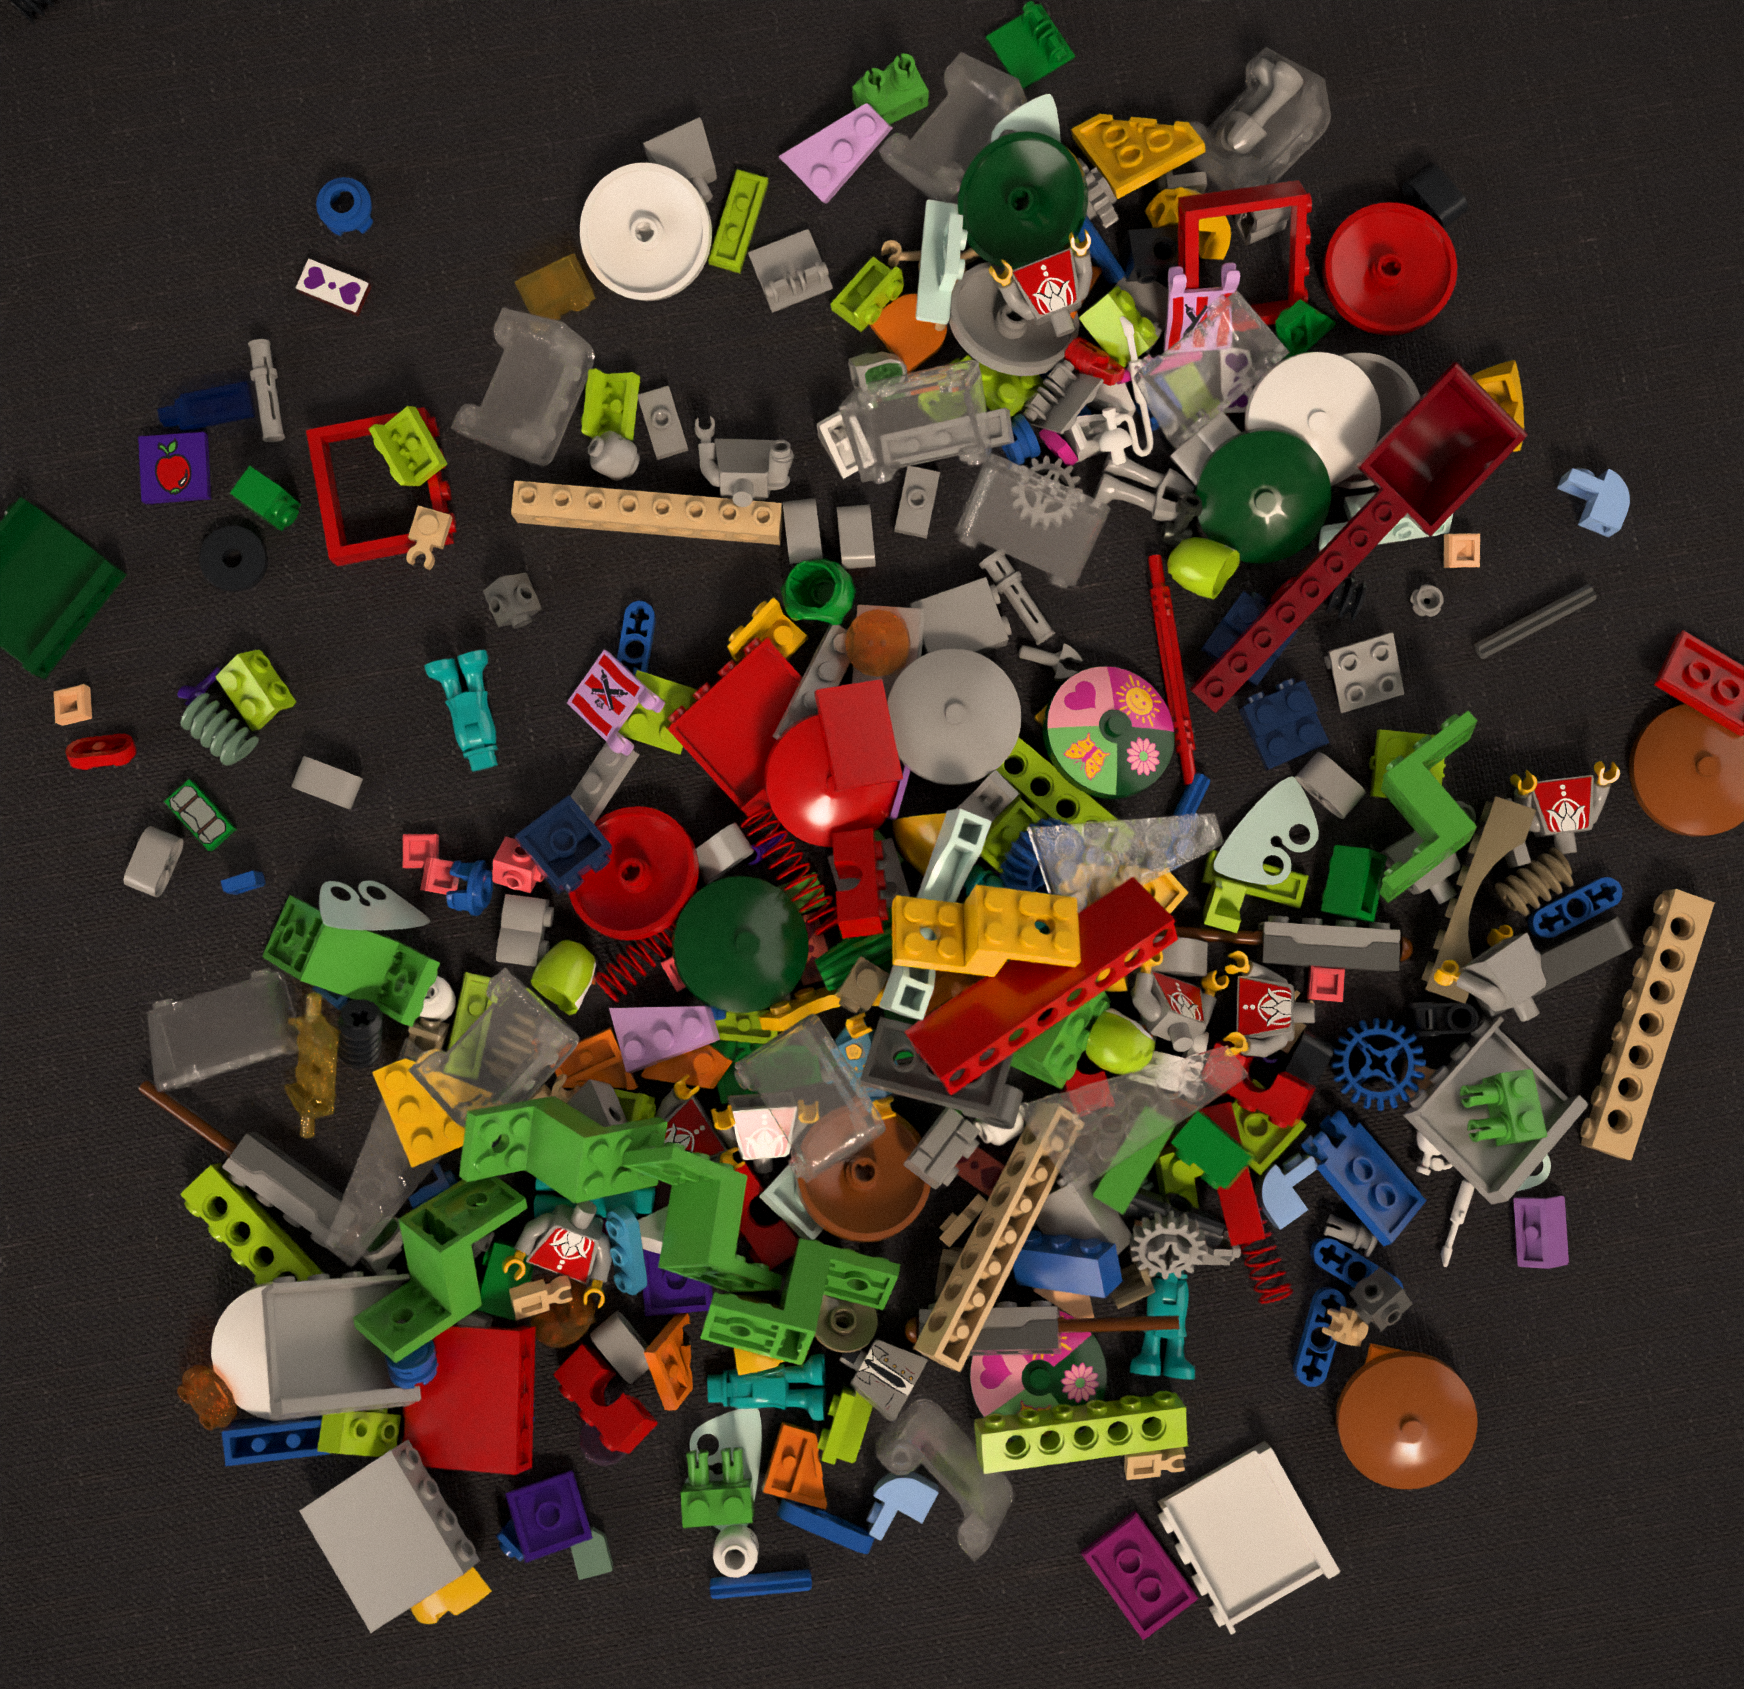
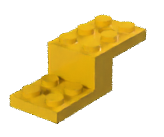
(985, 931)

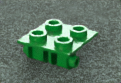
(1030, 45)

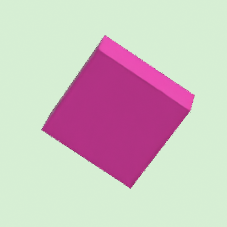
(1059, 447)

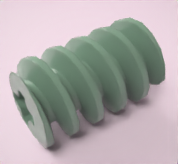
(216, 732)

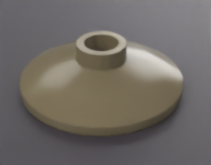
(860, 1323)

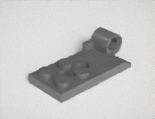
(982, 1098)

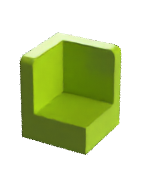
(1224, 904)

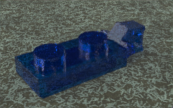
(209, 407)

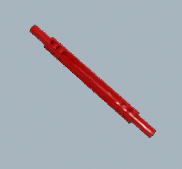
(1172, 668)

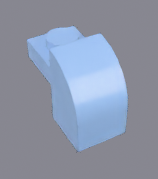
(1605, 497)
(1276, 1189)
(907, 1493)

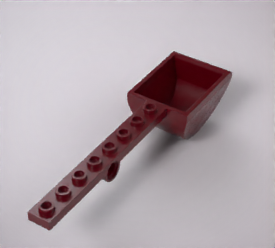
(1422, 471)

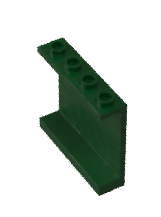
(47, 587)

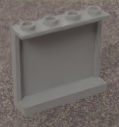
(1444, 1119)
(316, 1352)
(390, 1536)

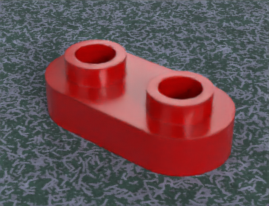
(101, 751)

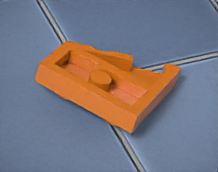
(796, 1467)

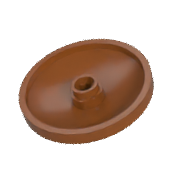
(1689, 773)
(871, 1190)
(1406, 1420)

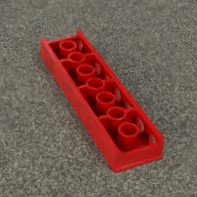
(1023, 990)

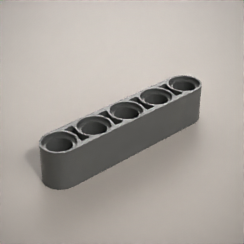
(1578, 955)

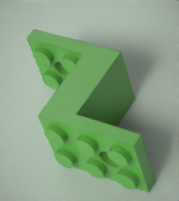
(1427, 805)
(351, 961)
(1056, 1051)
(557, 1148)
(702, 1218)
(439, 1264)
(791, 1328)

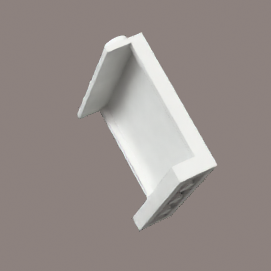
(1245, 1535)

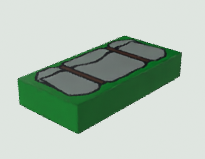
(200, 815)

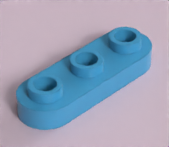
(626, 1250)

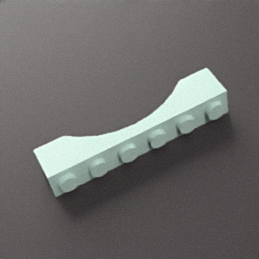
(951, 862)

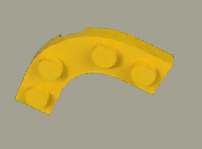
(807, 1001)

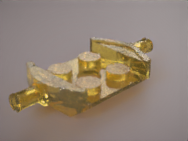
(316, 1068)

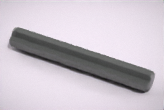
(1535, 621)

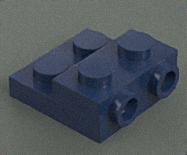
(1234, 623)
(1283, 723)
(565, 845)

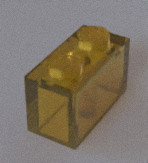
(556, 289)

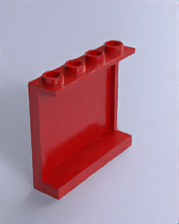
(735, 721)
(478, 1403)

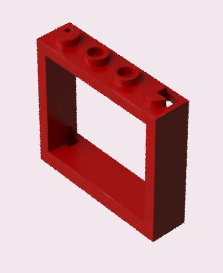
(1242, 201)
(328, 498)

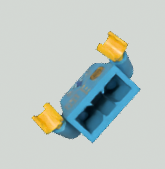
(854, 1045)

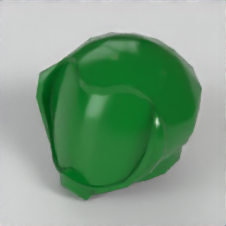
(819, 580)

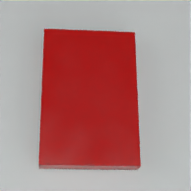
(1705, 681)
(858, 735)

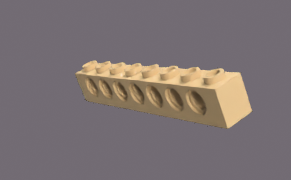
(646, 512)
(1693, 916)
(989, 1254)

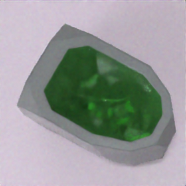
(875, 367)
(383, 1248)

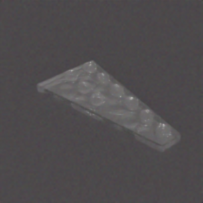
(1116, 1117)

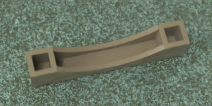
(1504, 830)

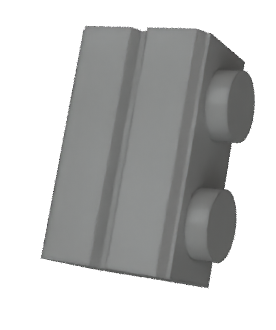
(942, 1148)

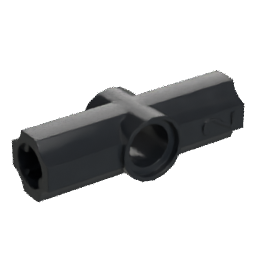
(1148, 1203)

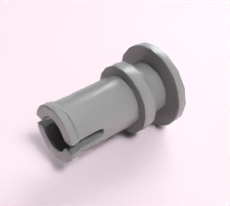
(1351, 1233)

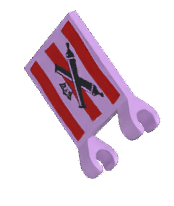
(1190, 306)
(609, 697)

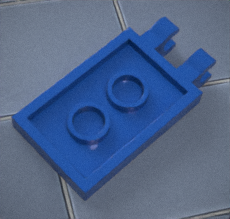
(1364, 1177)

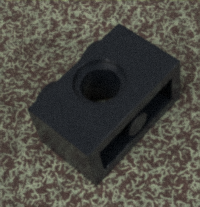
(1139, 253)

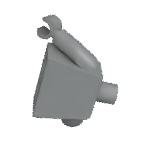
(744, 467)

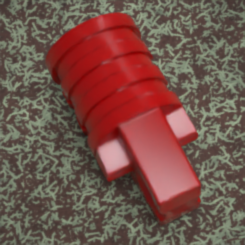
(1093, 361)

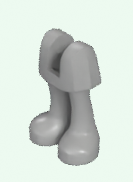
(1243, 128)
(1161, 509)

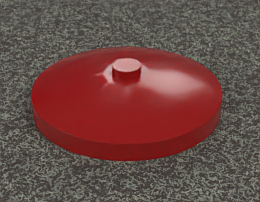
(1389, 268)
(803, 790)
(646, 880)

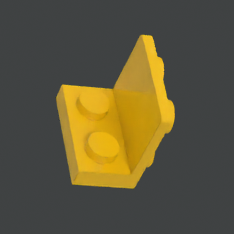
(770, 623)

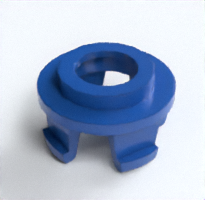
(355, 218)
(478, 888)

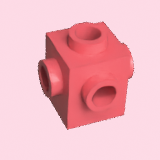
(514, 867)

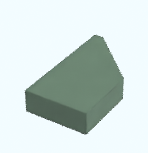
(592, 1556)

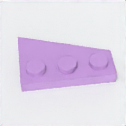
(837, 151)
(661, 1033)

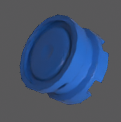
(1025, 441)
(414, 1368)

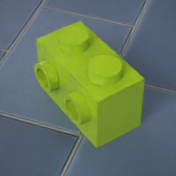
(1106, 328)
(359, 1432)

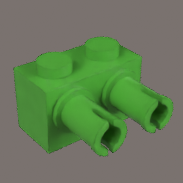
(894, 91)
(1512, 1108)
(717, 1501)

